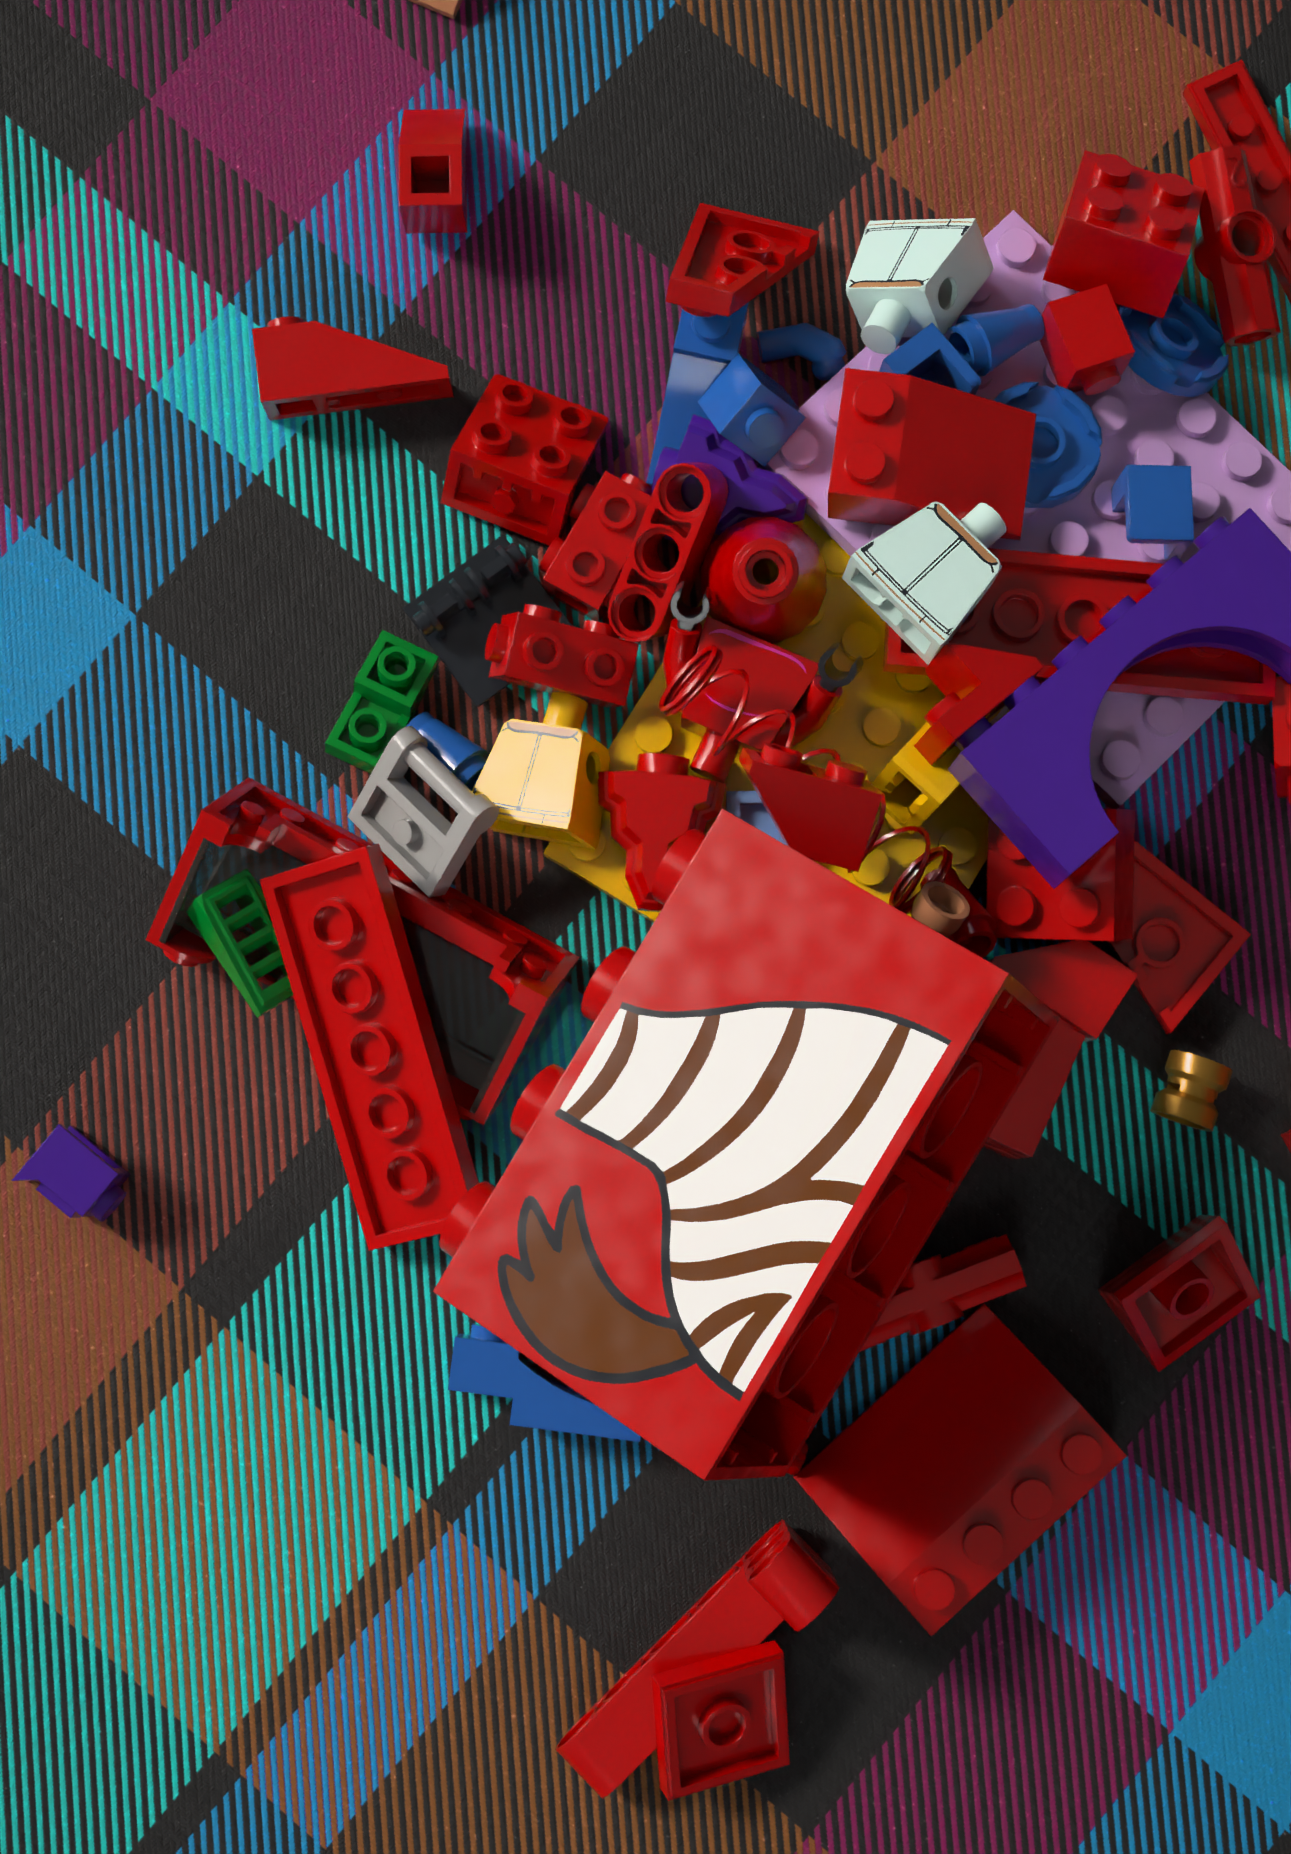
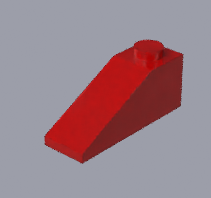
(328, 370)

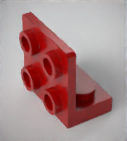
(521, 459)

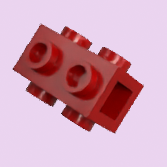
(591, 558)
(558, 657)

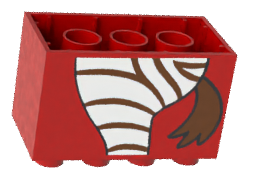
(740, 1151)

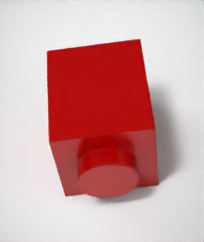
(1086, 341)

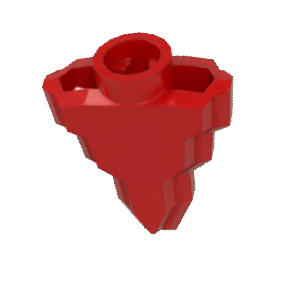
(652, 811)

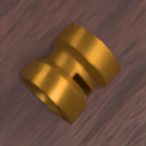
(1191, 1090)

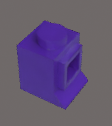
(76, 1175)

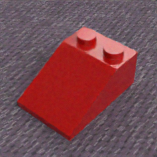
(926, 443)

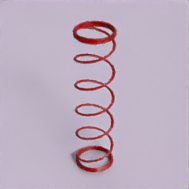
(712, 657)

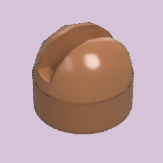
(940, 908)

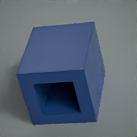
(751, 410)

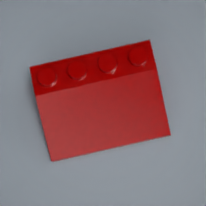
(958, 1468)

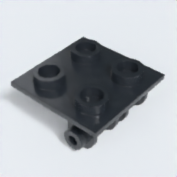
(465, 605)

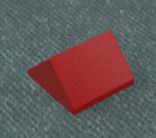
(1182, 1290)

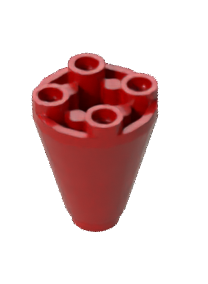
(761, 610)

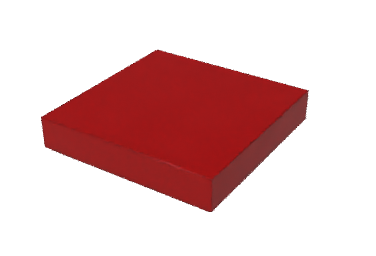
(721, 1719)

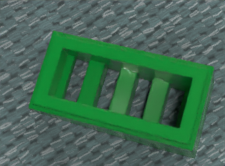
(218, 935)

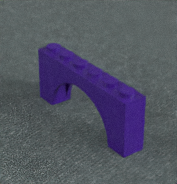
(1035, 760)

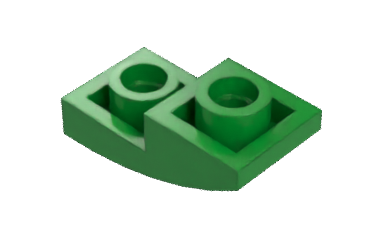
(382, 700)

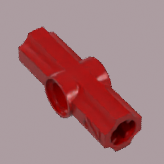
(1235, 246)
(941, 1288)

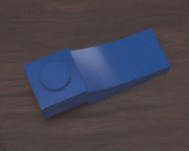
(699, 356)
(494, 1368)

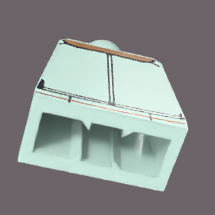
(915, 276)
(928, 573)

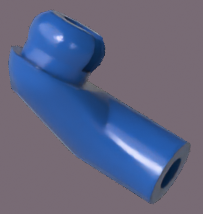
(803, 341)

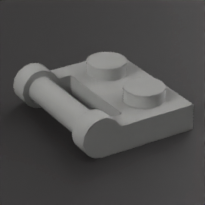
(408, 826)

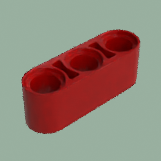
(692, 533)

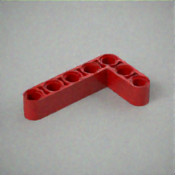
(768, 1584)

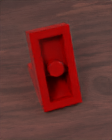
(974, 688)

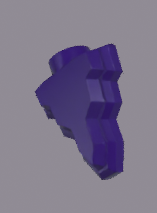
(751, 488)

